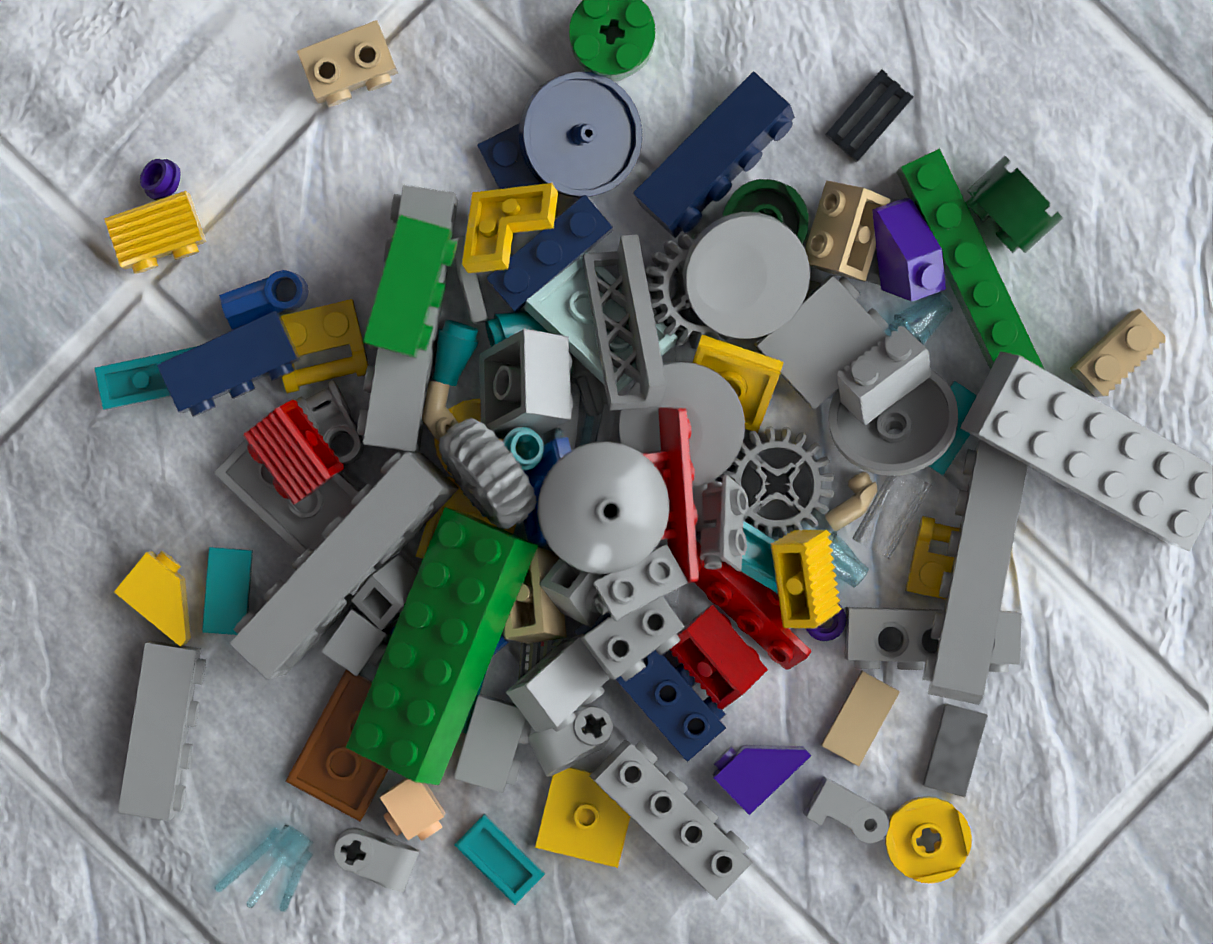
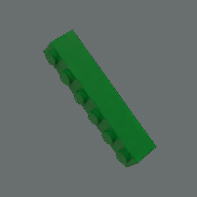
(966, 259)

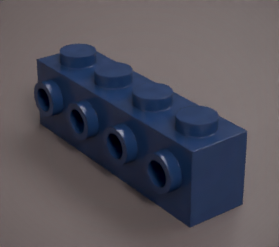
(715, 155)
(671, 702)

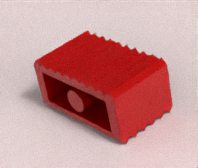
(292, 452)
(718, 657)

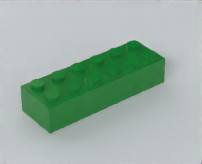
(441, 647)

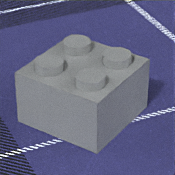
(526, 383)

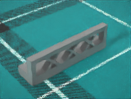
(641, 323)

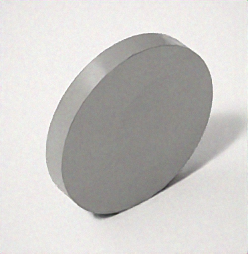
(746, 275)
(712, 411)

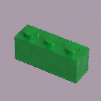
(410, 287)

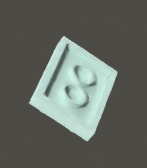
(566, 311)

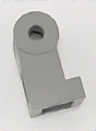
(859, 814)

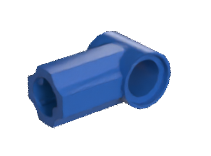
(261, 298)

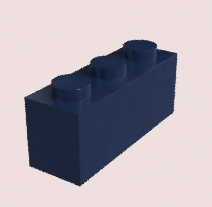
(550, 253)
(229, 364)

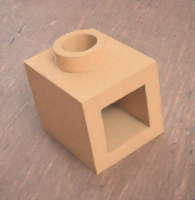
(412, 809)

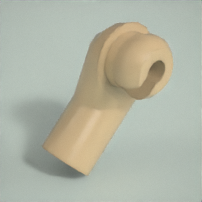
(435, 414)
(857, 505)

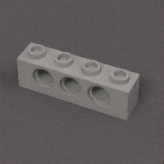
(865, 625)

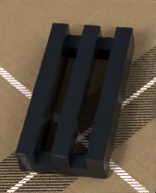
(892, 88)

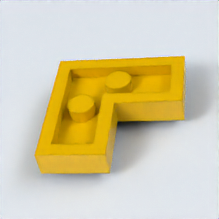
(498, 215)

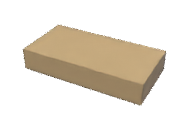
(860, 718)

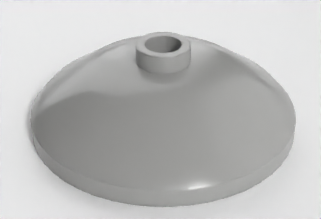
(923, 415)
(574, 503)

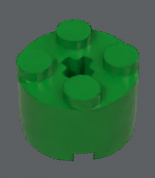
(627, 53)

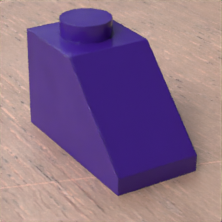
(907, 252)
(757, 771)

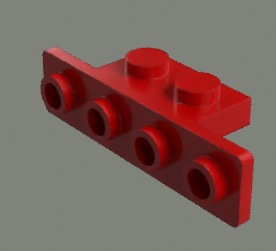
(678, 474)
(754, 610)

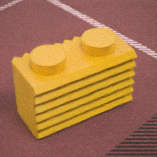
(155, 232)
(805, 578)

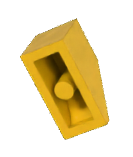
(159, 595)

